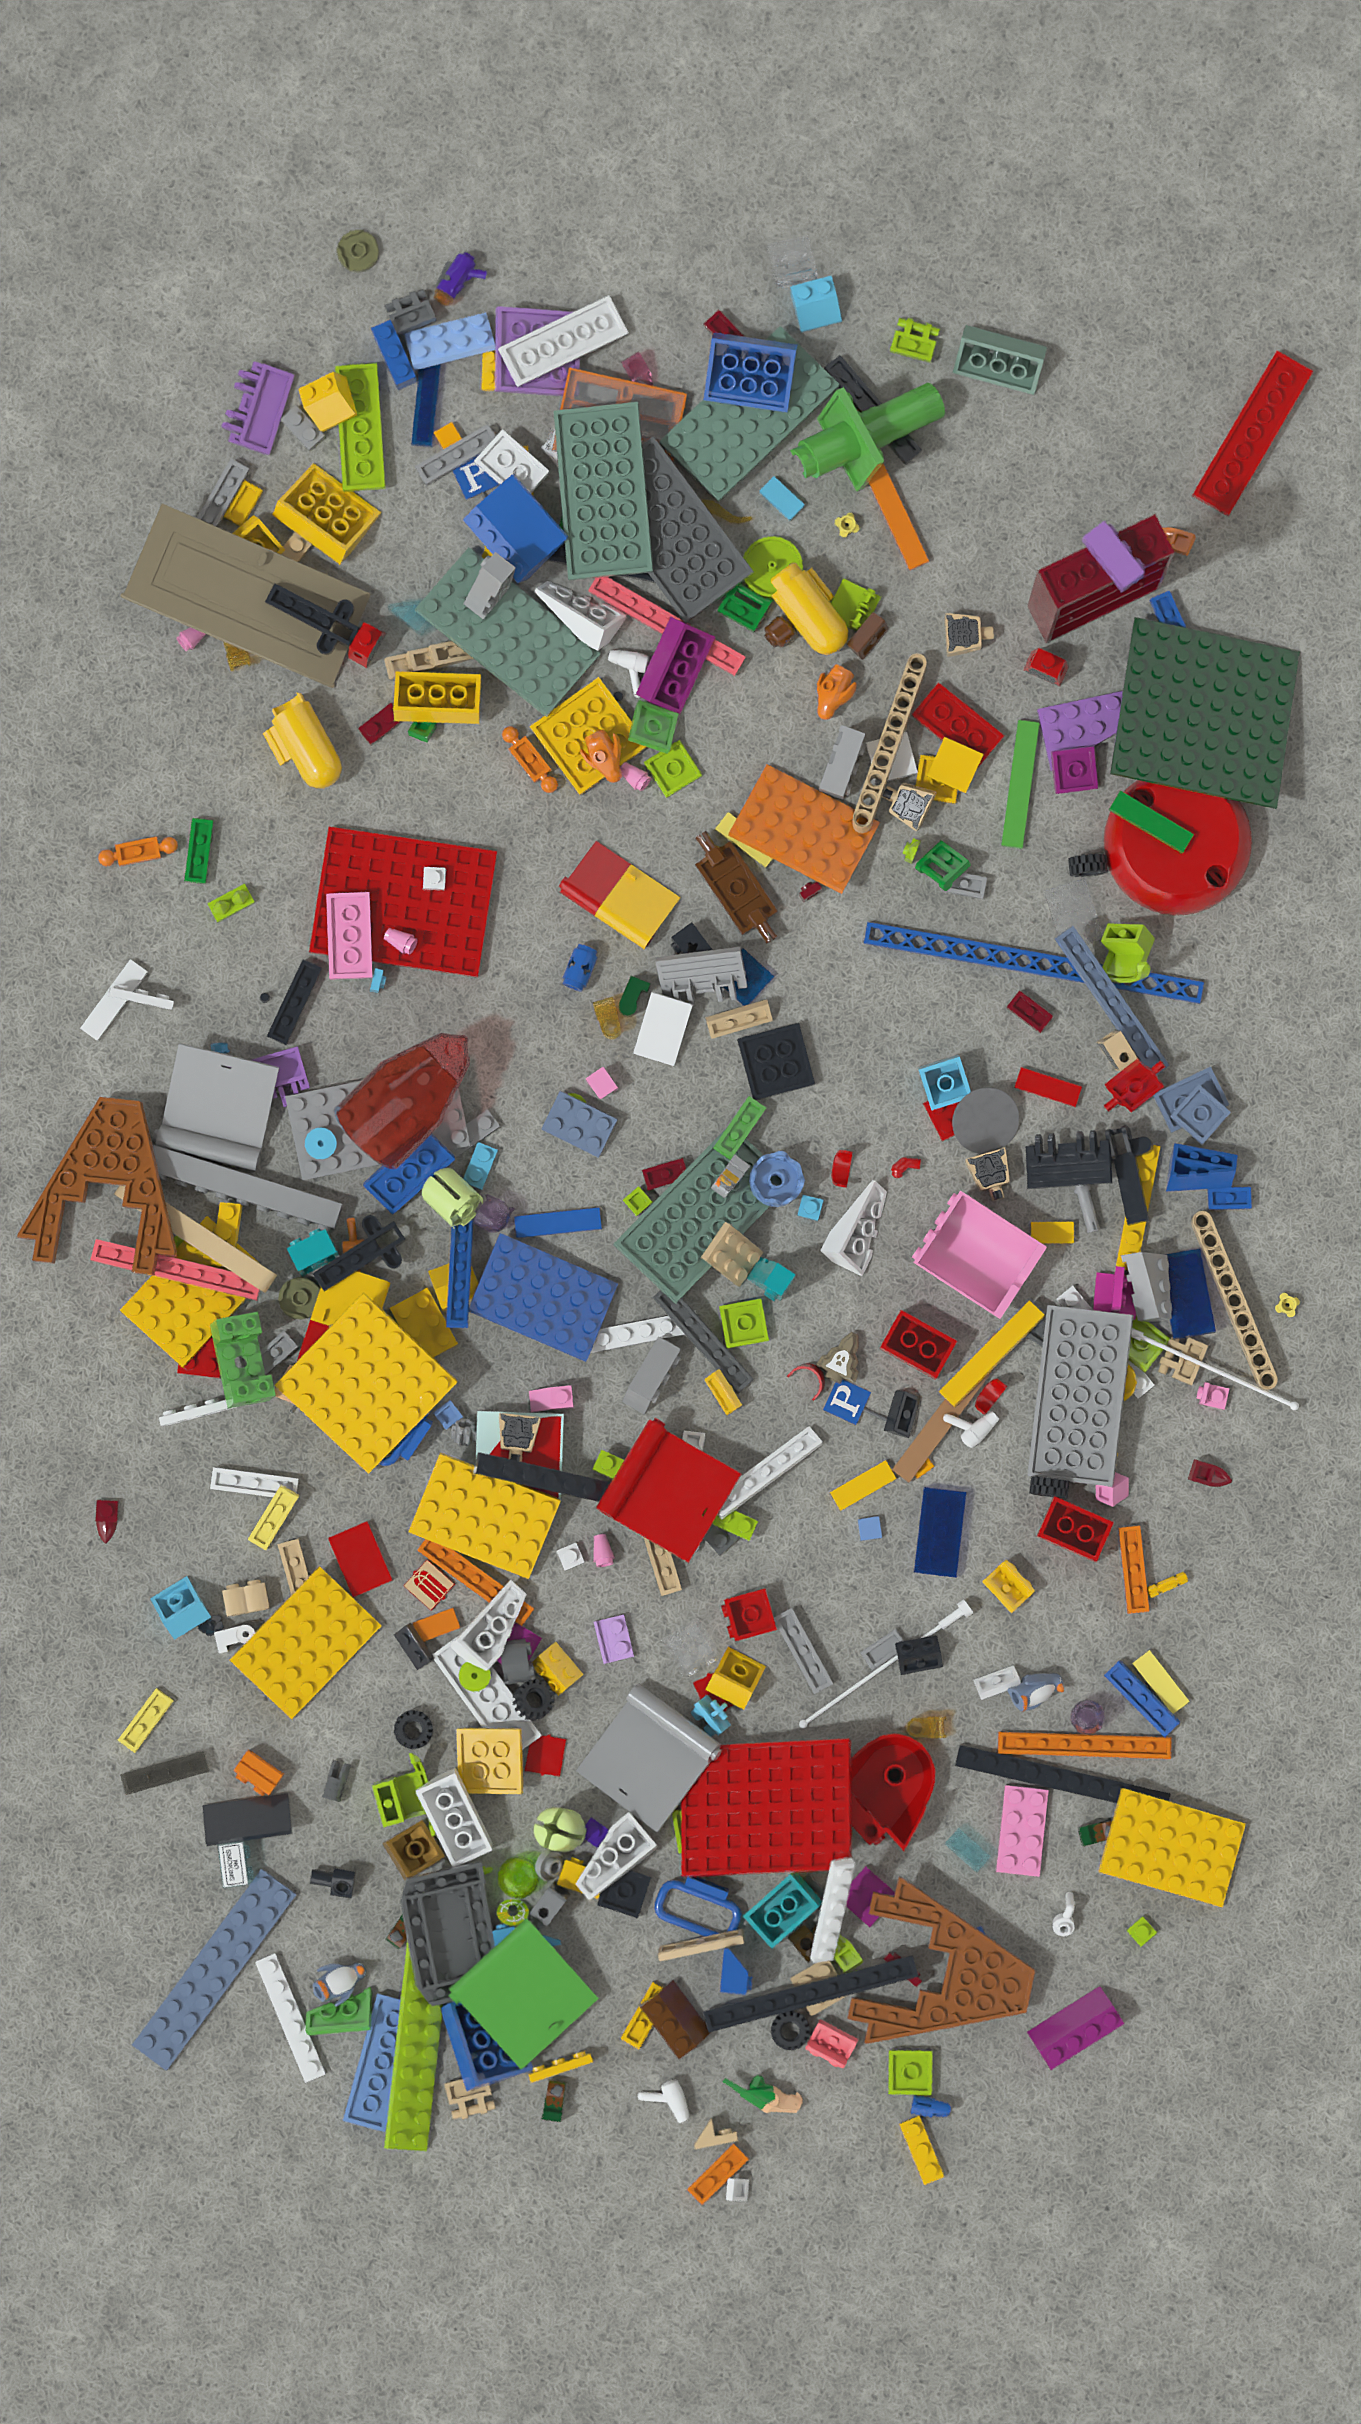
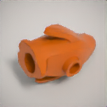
(834, 691)
(604, 754)

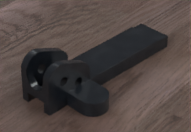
(315, 616)
(1128, 1173)
(362, 1254)

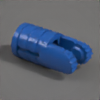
(929, 2107)

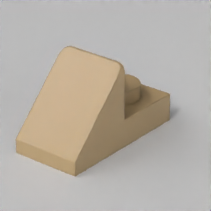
(708, 2138)

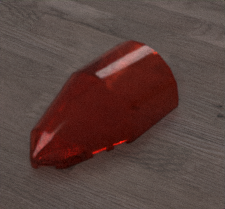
(404, 1098)

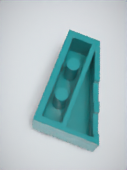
(771, 1278)

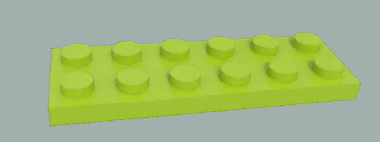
(362, 435)

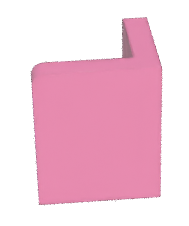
(601, 1083)
(1114, 1494)

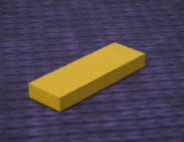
(863, 1485)
(639, 2024)

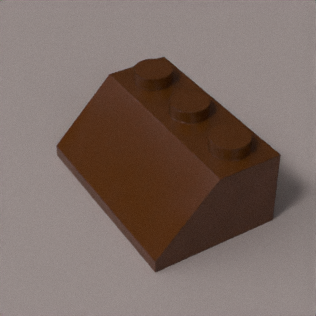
(675, 2019)

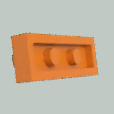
(717, 2174)

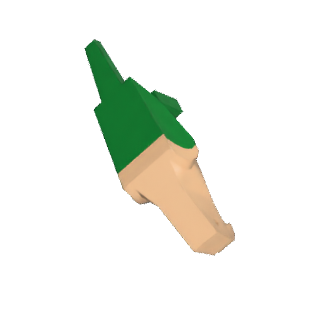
(767, 2096)

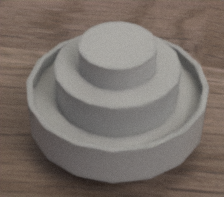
(549, 1865)

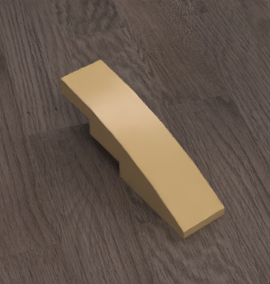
(426, 659)

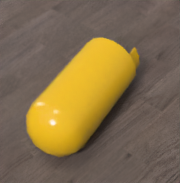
(807, 605)
(302, 738)

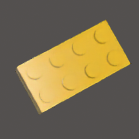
(437, 697)

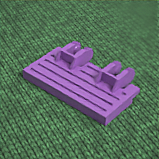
(262, 409)
(290, 1071)

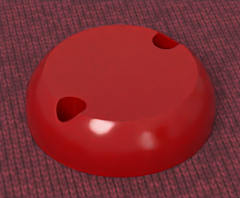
(1172, 880)

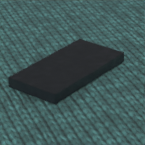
(247, 1819)

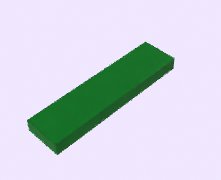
(1151, 822)

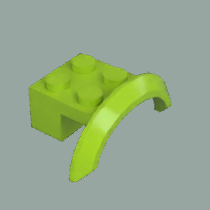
(1128, 952)
(398, 1796)

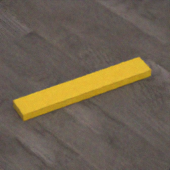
(991, 1354)

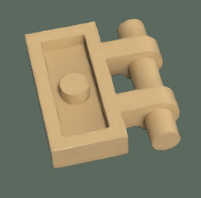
(1184, 1370)
(457, 2093)

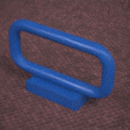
(409, 1443)
(703, 1889)

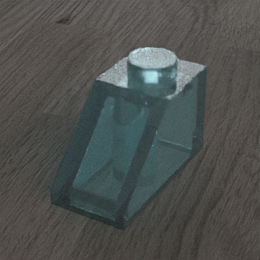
(406, 613)

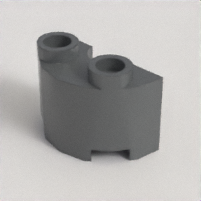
(515, 1661)

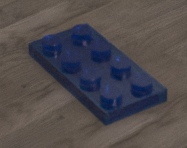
(1189, 1295)
(940, 1532)

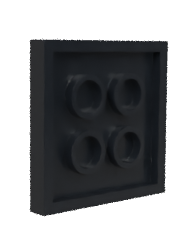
(776, 1061)

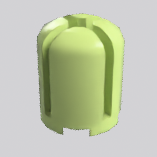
(451, 1197)
(564, 1819)

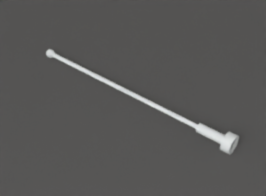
(1139, 1335)
(963, 1609)

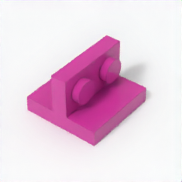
(1114, 1293)

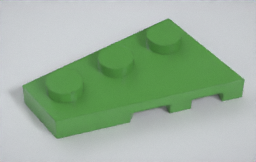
(347, 2017)

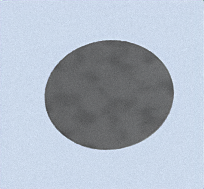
(985, 1120)

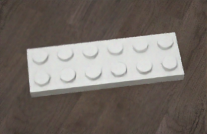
(563, 341)
(491, 1705)

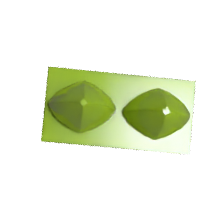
(231, 903)

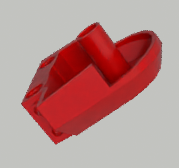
(887, 1805)

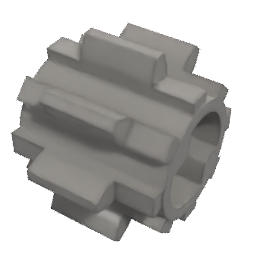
(464, 1432)

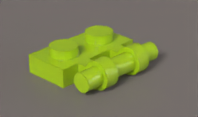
(912, 345)

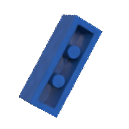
(393, 355)

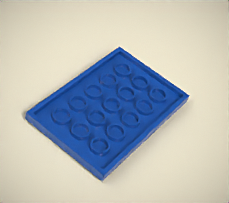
(542, 1297)

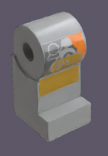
(730, 1176)

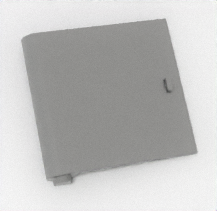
(217, 1108)
(649, 1756)

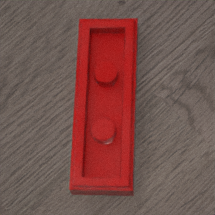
(1047, 1087)

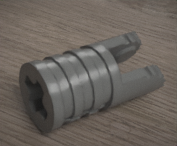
(335, 1787)

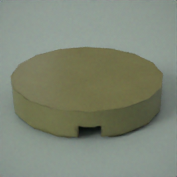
(357, 251)
(294, 1302)

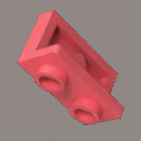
(831, 2044)

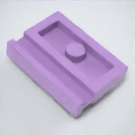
(613, 1639)

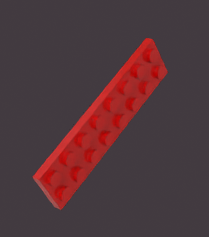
(1252, 433)

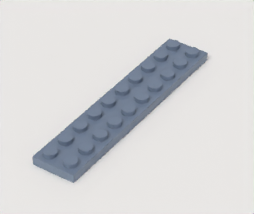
(214, 1969)

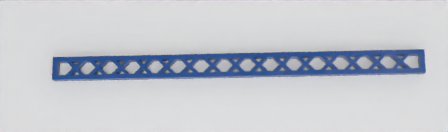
(1037, 971)

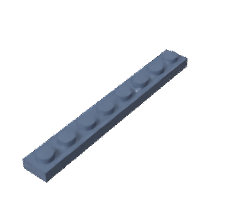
(1109, 997)

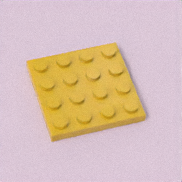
(577, 718)

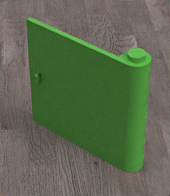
(522, 1992)

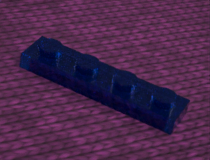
(426, 406)

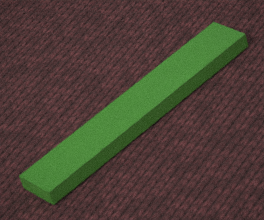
(1020, 784)

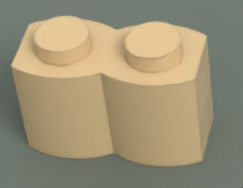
(245, 1599)

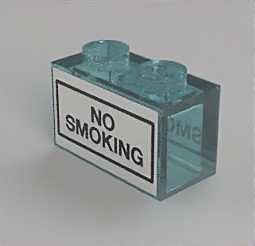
(235, 1864)

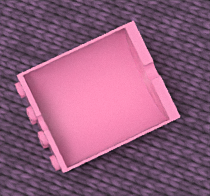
(979, 1254)

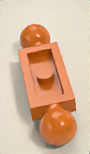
(529, 759)
(138, 851)

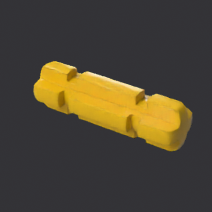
(1167, 1584)

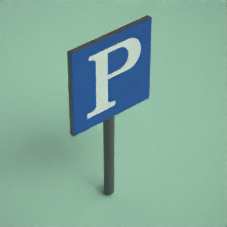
(473, 479)
(848, 1402)

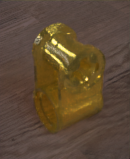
(236, 656)
(607, 1014)
(928, 1727)

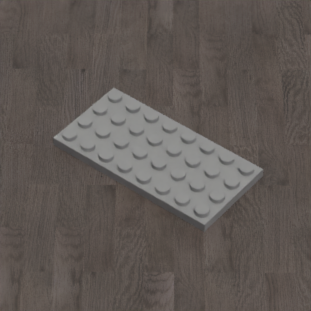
(316, 1109)
(1080, 1395)

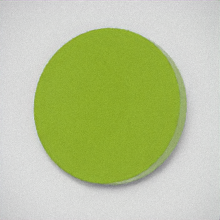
(767, 559)

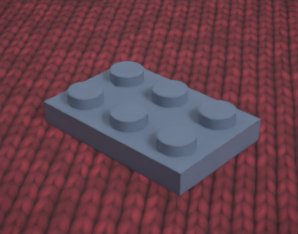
(1171, 1097)
(579, 1124)

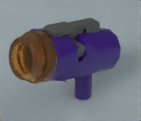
(454, 276)

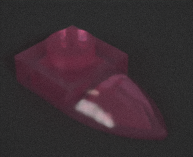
(637, 369)

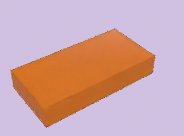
(437, 1625)

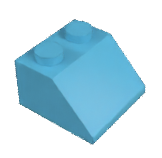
(815, 303)
(944, 1082)
(180, 1608)

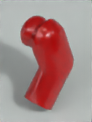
(903, 1164)

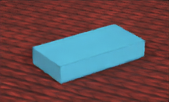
(781, 498)

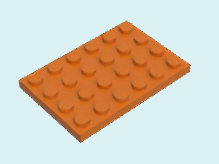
(802, 829)

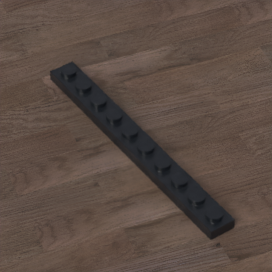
(1047, 1775)
(811, 1993)

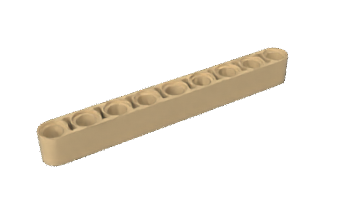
(889, 733)
(216, 1248)
(1234, 1289)

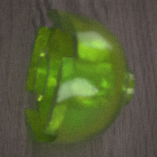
(529, 1877)

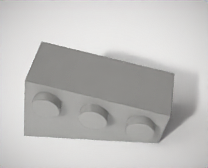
(490, 585)
(843, 763)
(1150, 1284)
(651, 1375)

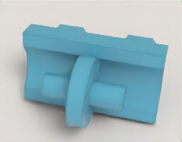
(712, 1714)

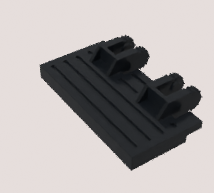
(1070, 1165)

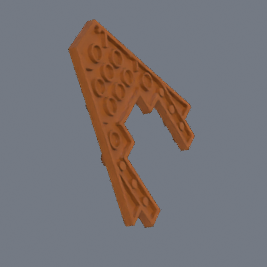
(109, 1150)
(979, 1980)

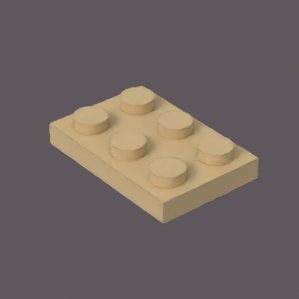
(732, 1254)

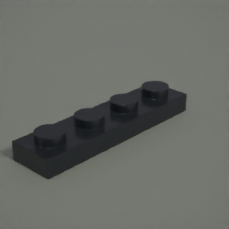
(294, 1002)

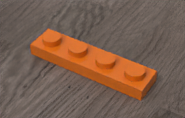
(1133, 1569)

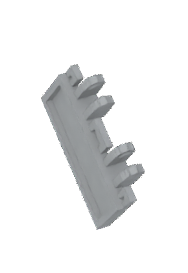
(701, 971)

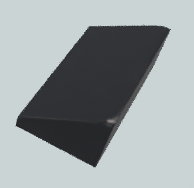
(902, 1413)

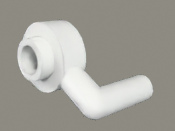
(1065, 1918)

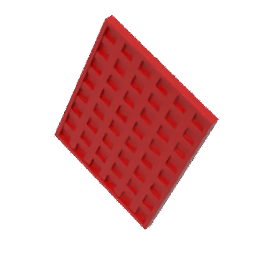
(391, 868)
(769, 1810)

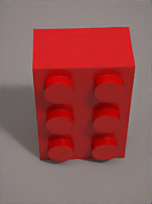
(918, 1344)
(1074, 1529)

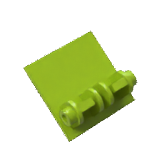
(854, 603)

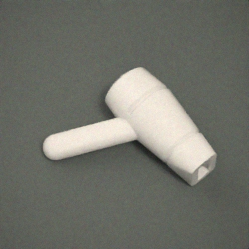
(633, 661)
(974, 1432)
(673, 2096)

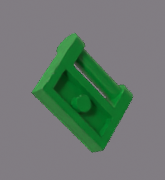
(742, 612)
(947, 860)

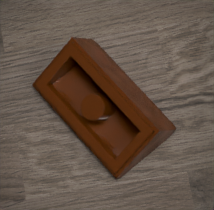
(868, 636)

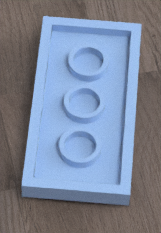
(450, 341)

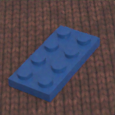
(399, 1185)

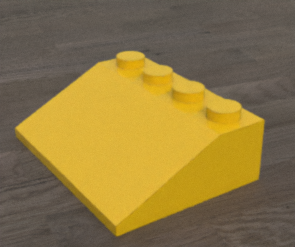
(325, 514)

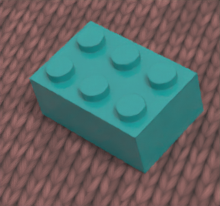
(312, 1251)
(783, 1909)

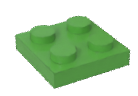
(653, 726)

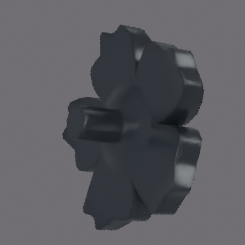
(211, 1625)

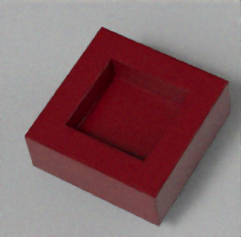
(809, 890)

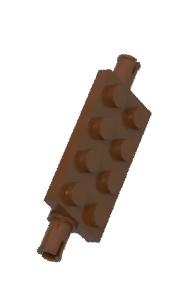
(736, 887)

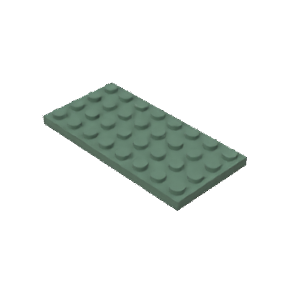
(727, 441)
(603, 491)
(514, 641)
(685, 1219)

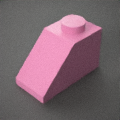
(551, 1399)

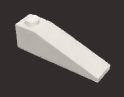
(588, 621)
(851, 1236)
(487, 1634)
(618, 1853)

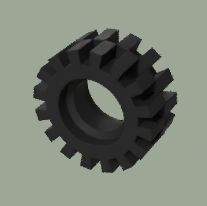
(1088, 865)
(1049, 1487)
(544, 1695)
(403, 1720)
(790, 2044)

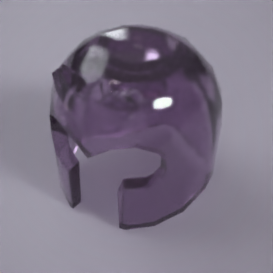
(493, 1215)
(1087, 1716)

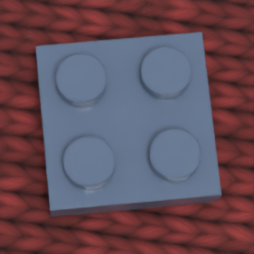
(1200, 1114)

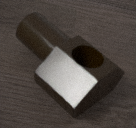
(798, 1935)

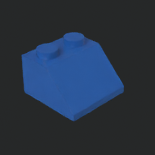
(734, 1975)

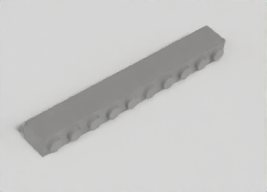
(247, 1189)

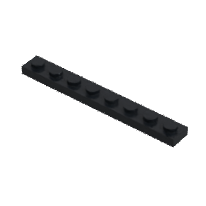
(540, 1477)

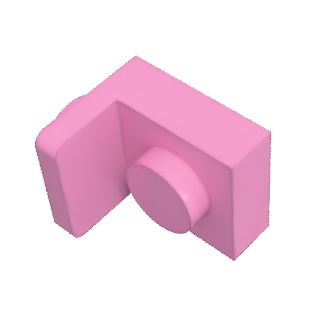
(1212, 1395)

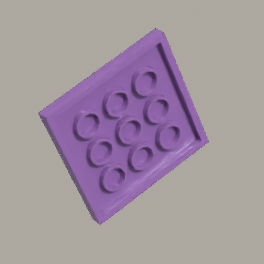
(514, 324)

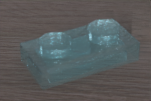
(967, 1850)

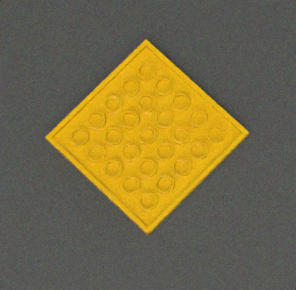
(366, 1383)

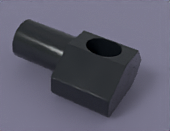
(339, 1880)

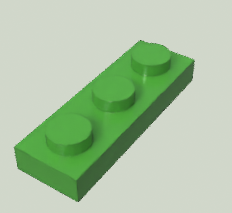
(739, 1128)

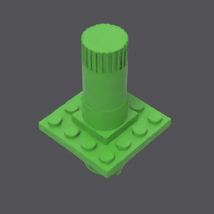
(856, 438)

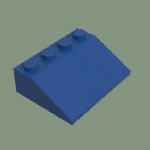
(750, 372)
(516, 528)
(476, 2052)

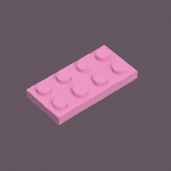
(349, 935)
(1022, 1830)

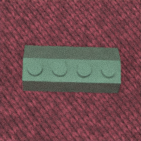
(999, 359)

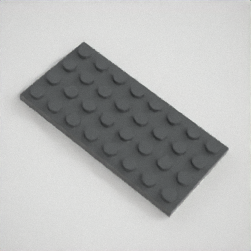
(689, 549)

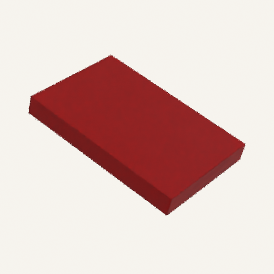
(360, 1559)

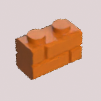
(258, 1772)

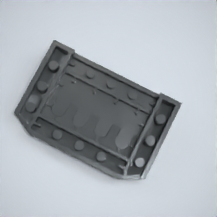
(446, 1927)

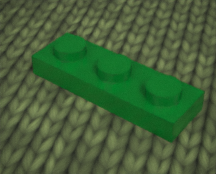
(199, 851)

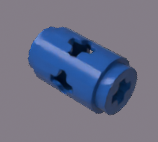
(574, 976)

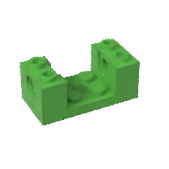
(238, 1338)

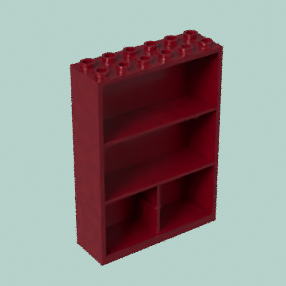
(1080, 589)

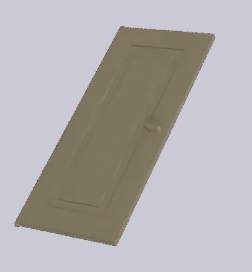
(222, 587)

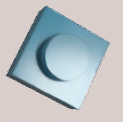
(378, 980)
(810, 1207)

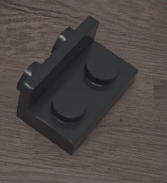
(919, 1655)

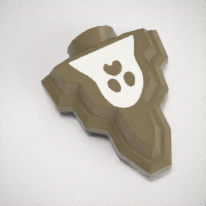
(842, 1360)

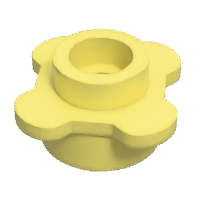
(853, 527)
(1293, 1303)

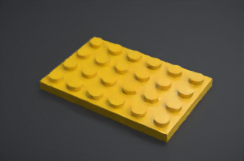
(179, 1313)
(484, 1516)
(305, 1642)
(1171, 1847)

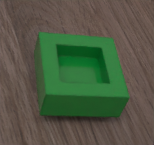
(422, 730)

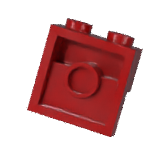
(749, 1615)

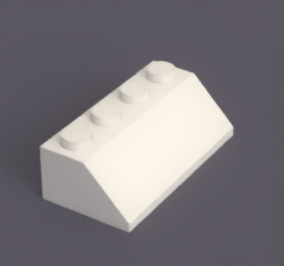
(454, 1818)

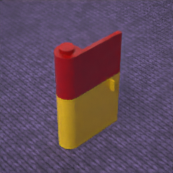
(619, 894)
(337, 1300)

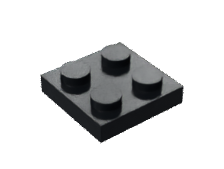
(626, 1894)

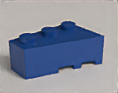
(1200, 1169)

